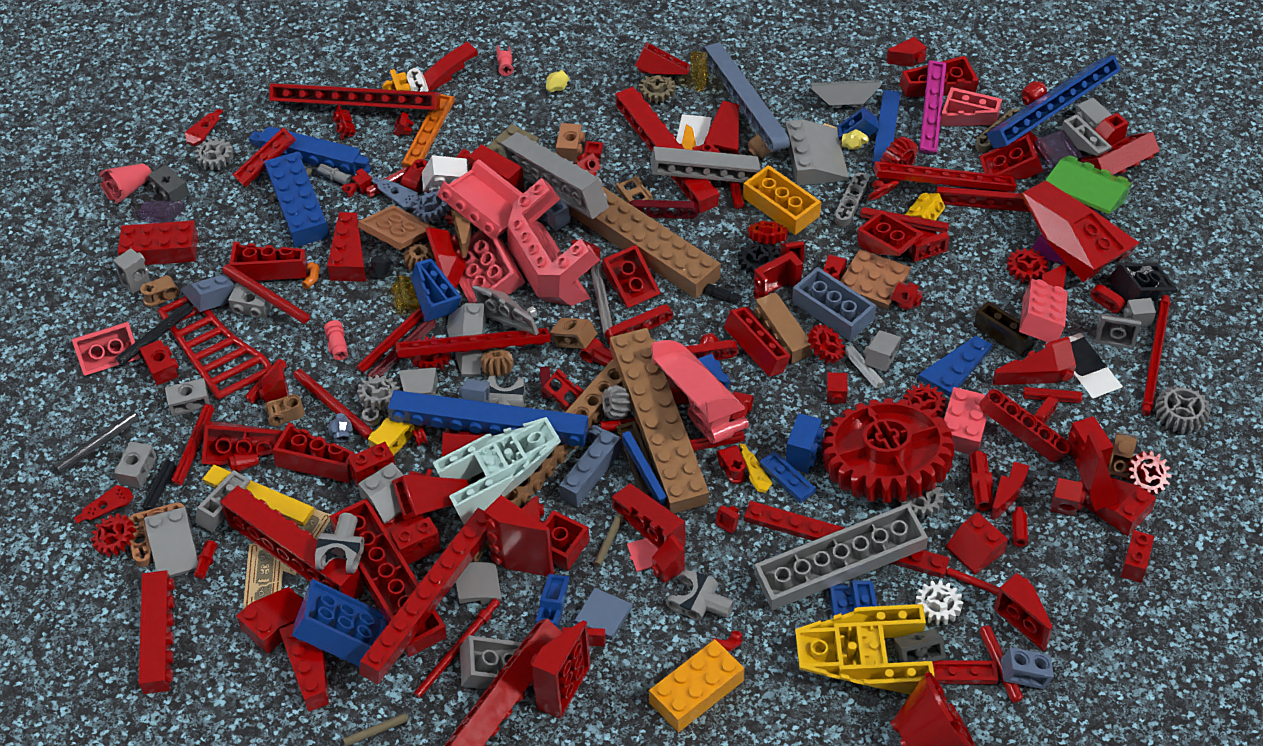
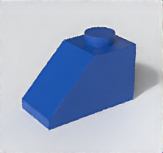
(862, 121)

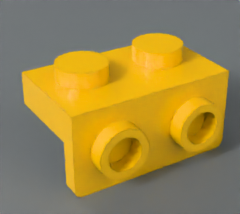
(927, 206)

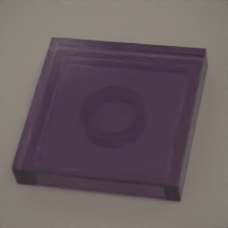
(1057, 147)

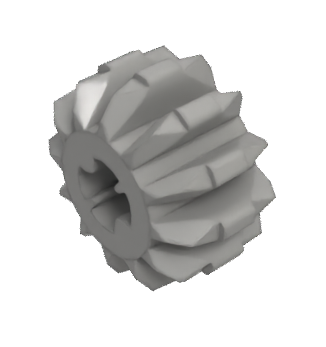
(616, 402)

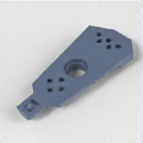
(404, 197)

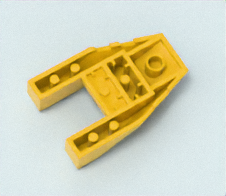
(855, 649)

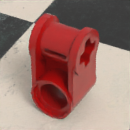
(413, 177)
(835, 266)
(732, 464)

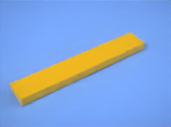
(288, 506)

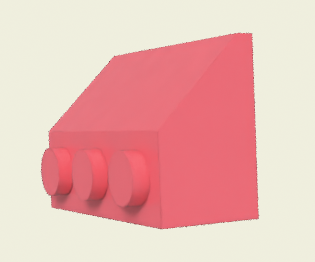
(100, 348)

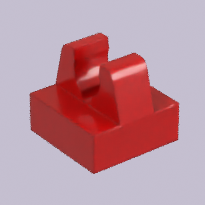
(403, 125)
(727, 518)

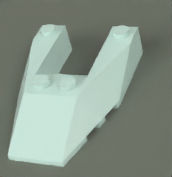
(503, 458)

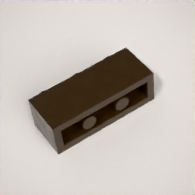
(1002, 328)

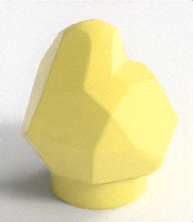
(557, 81)
(854, 139)

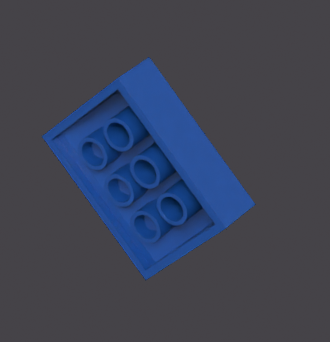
(337, 623)

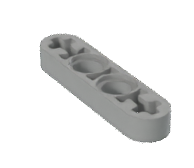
(853, 199)

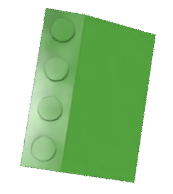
(1089, 184)

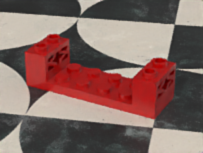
(413, 536)

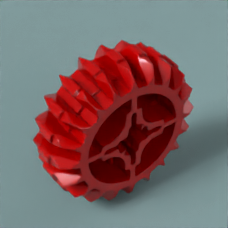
(900, 152)

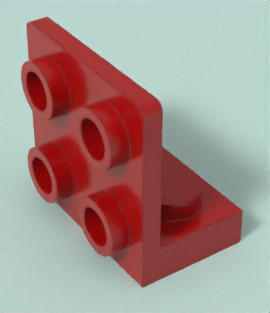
(929, 245)

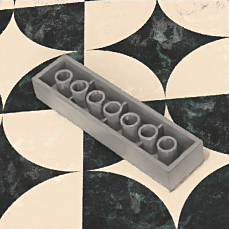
(571, 183)
(840, 556)

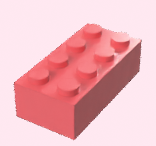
(1043, 311)

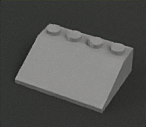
(815, 153)

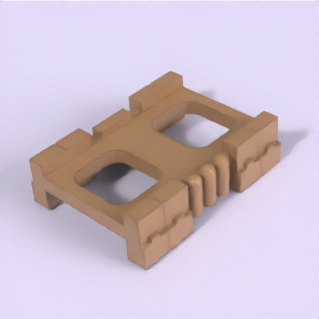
(628, 194)

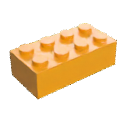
(781, 199)
(696, 685)

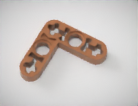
(142, 532)

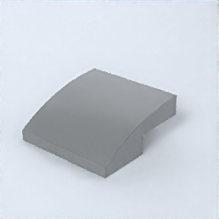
(479, 583)

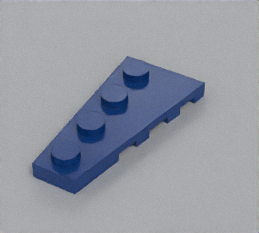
(956, 366)

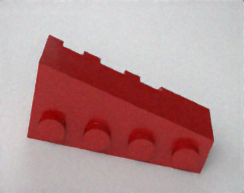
(648, 516)
(309, 668)

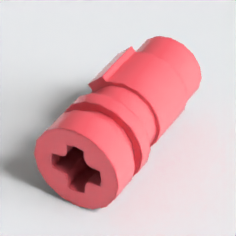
(335, 335)

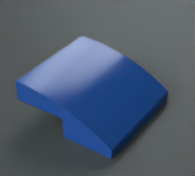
(847, 597)

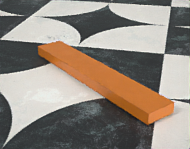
(428, 131)

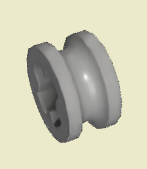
(371, 421)

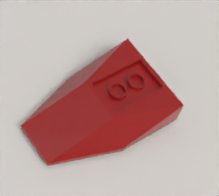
(1076, 231)

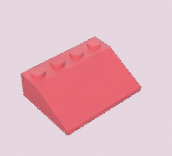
(489, 266)

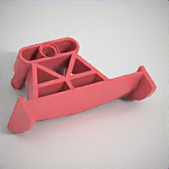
(708, 398)

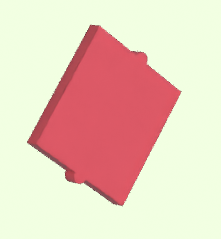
(641, 554)

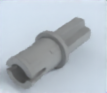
(334, 174)

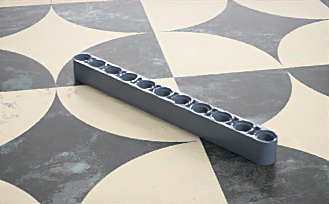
(747, 98)

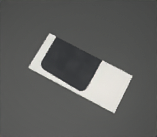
(1091, 369)

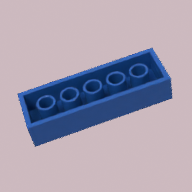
(297, 199)

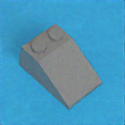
(172, 542)
(483, 660)

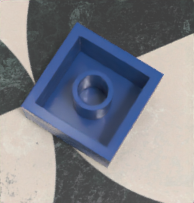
(804, 443)

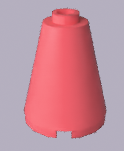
(123, 181)

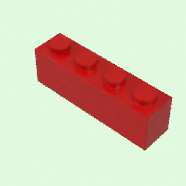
(757, 341)

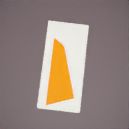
(693, 130)

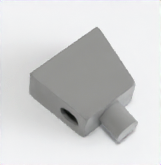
(419, 380)

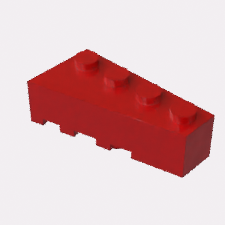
(957, 75)
(346, 252)
(268, 262)
(311, 455)

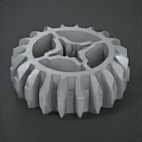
(1181, 415)

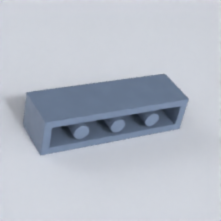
(590, 468)

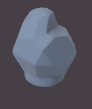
(340, 428)

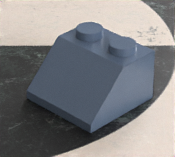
(209, 292)

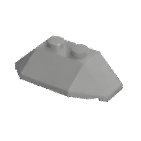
(846, 92)

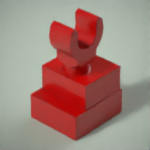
(361, 182)

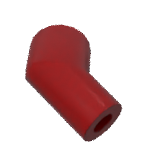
(732, 642)

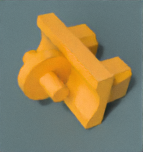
(398, 82)

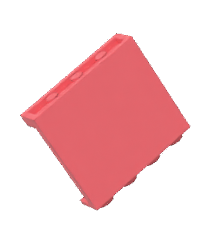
(482, 198)

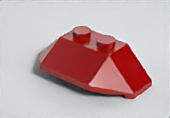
(447, 254)

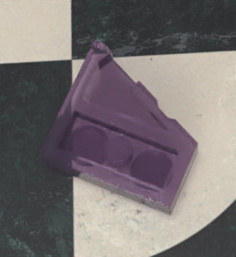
(160, 211)

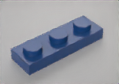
(787, 477)

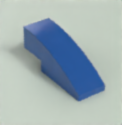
(553, 599)

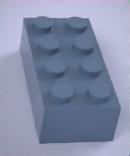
(833, 303)

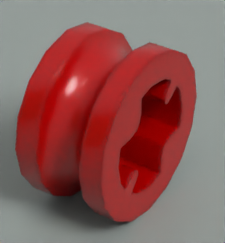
(419, 436)

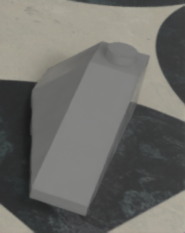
(504, 309)
(468, 320)

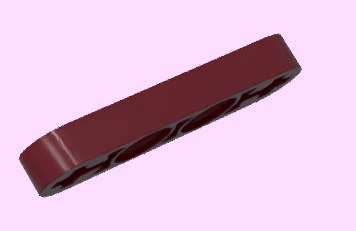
(663, 207)

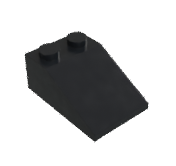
(1141, 281)

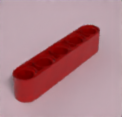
(1024, 425)

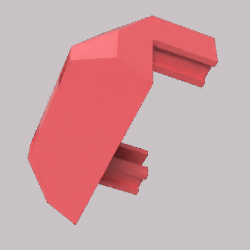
(545, 267)

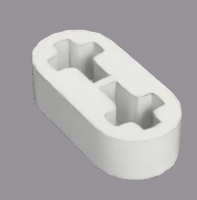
(419, 82)

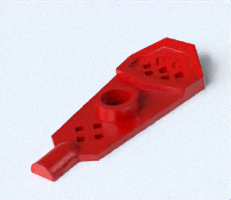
(198, 133)
(114, 498)

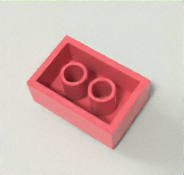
(966, 420)

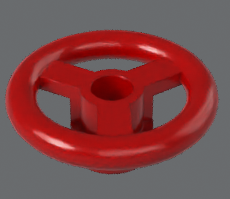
(882, 188)

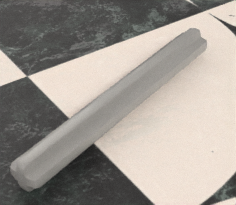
(601, 297)

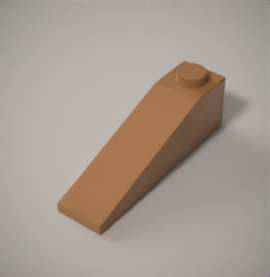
(464, 231)

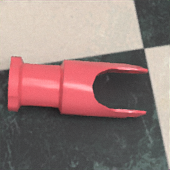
(504, 60)

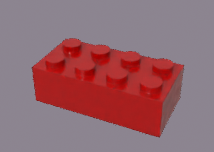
(161, 241)

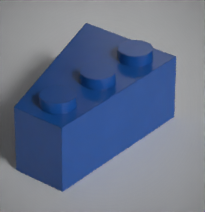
(434, 290)

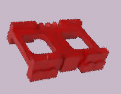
(566, 385)

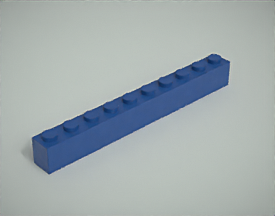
(1053, 101)
(481, 416)

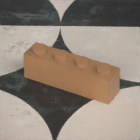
(783, 326)

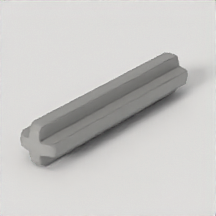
(868, 372)

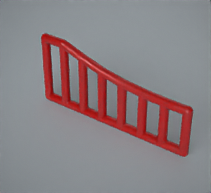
(203, 371)

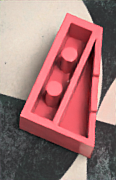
(969, 109)

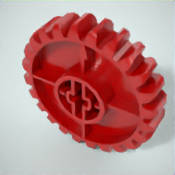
(888, 450)

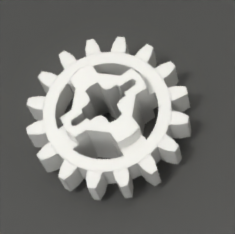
(941, 599)

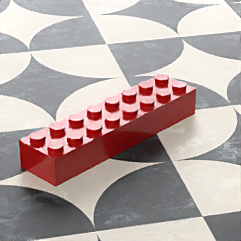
(286, 541)
(388, 574)

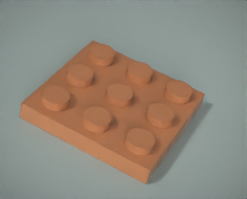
(394, 227)
(875, 277)

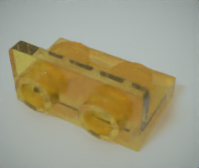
(699, 69)
(404, 294)

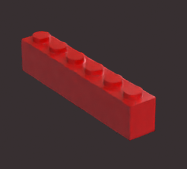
(156, 632)

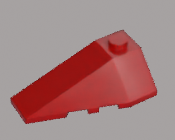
(229, 439)

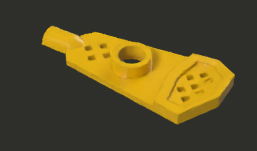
(757, 475)

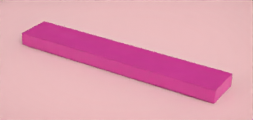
(932, 107)

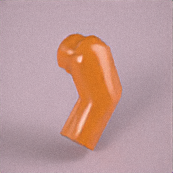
(313, 276)

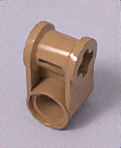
(160, 290)
(286, 410)

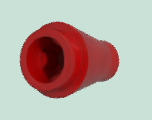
(242, 461)

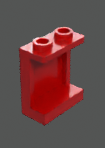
(777, 274)

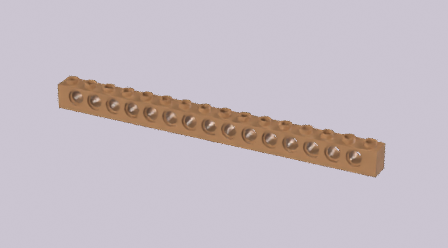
(588, 404)

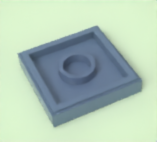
(605, 612)

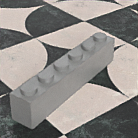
(703, 164)

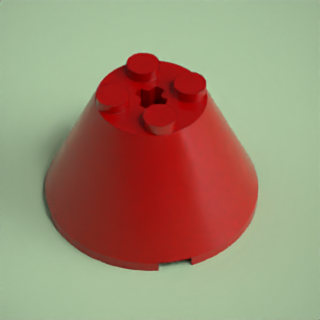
(929, 719)

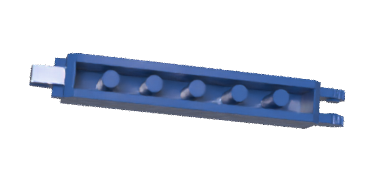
(318, 151)

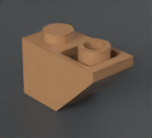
(1122, 453)

